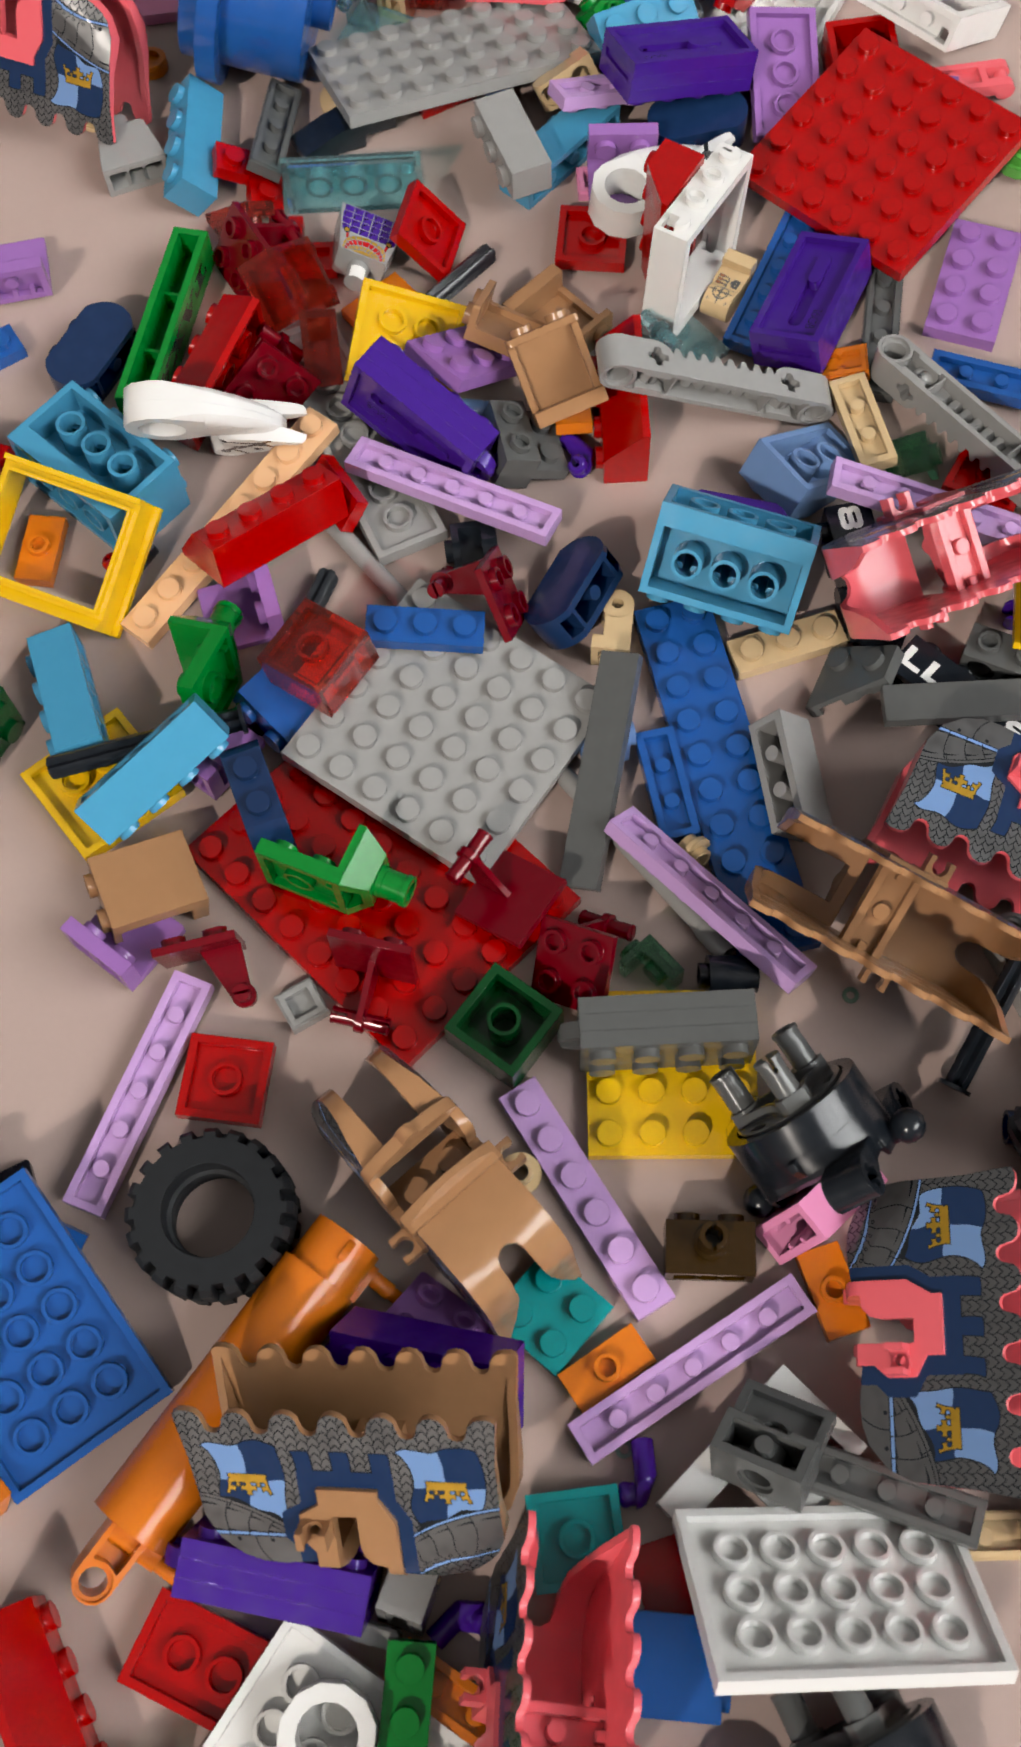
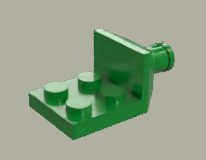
(209, 655)
(346, 888)

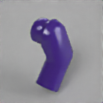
(581, 455)
(645, 1474)
(459, 1617)

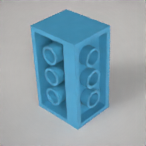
(89, 442)
(736, 535)

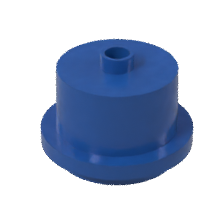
(251, 36)

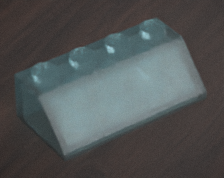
(360, 180)

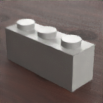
(512, 144)
(788, 768)

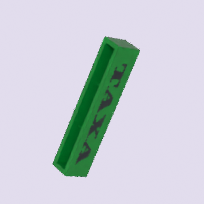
(170, 310)

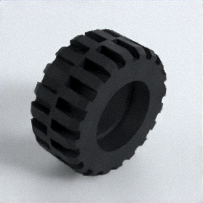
(174, 1178)

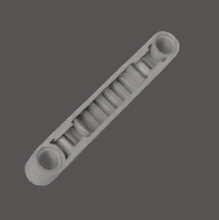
(900, 370)
(784, 395)

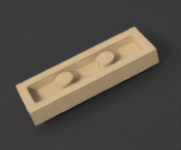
(862, 421)
(807, 640)

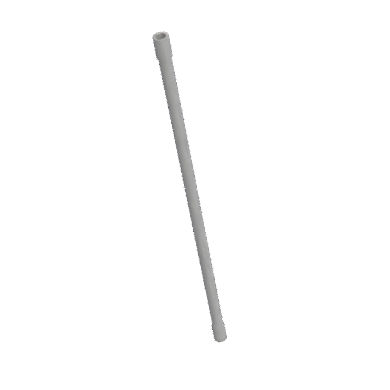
(394, 591)

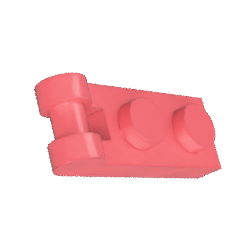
(984, 77)

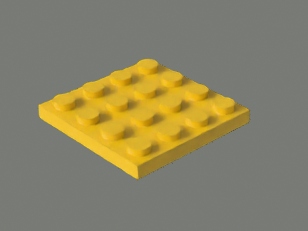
(660, 1112)

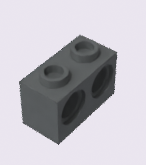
(990, 654)

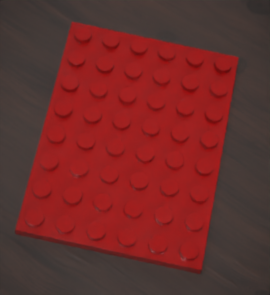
(446, 949)

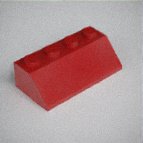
(667, 175)
(221, 346)
(623, 426)
(268, 525)
(38, 1681)

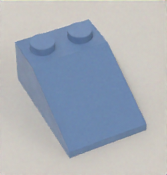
(796, 468)

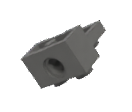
(522, 448)
(771, 1444)

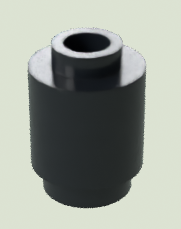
(727, 973)

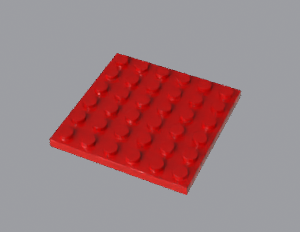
(884, 152)

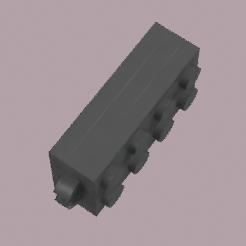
(663, 1031)

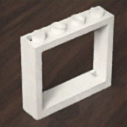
(966, 20)
(709, 201)

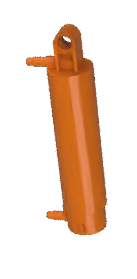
(155, 1486)

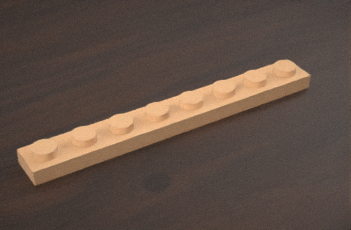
(180, 582)

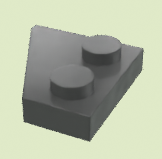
(854, 673)

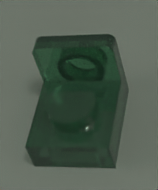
(916, 455)
(659, 964)

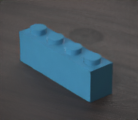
(192, 132)
(566, 144)
(65, 690)
(152, 769)

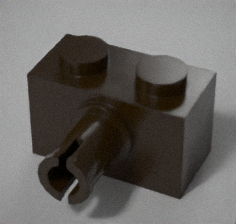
(709, 1248)

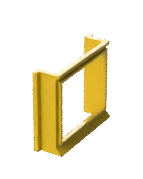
(126, 561)

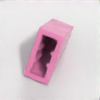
(801, 1224)

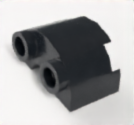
(469, 542)

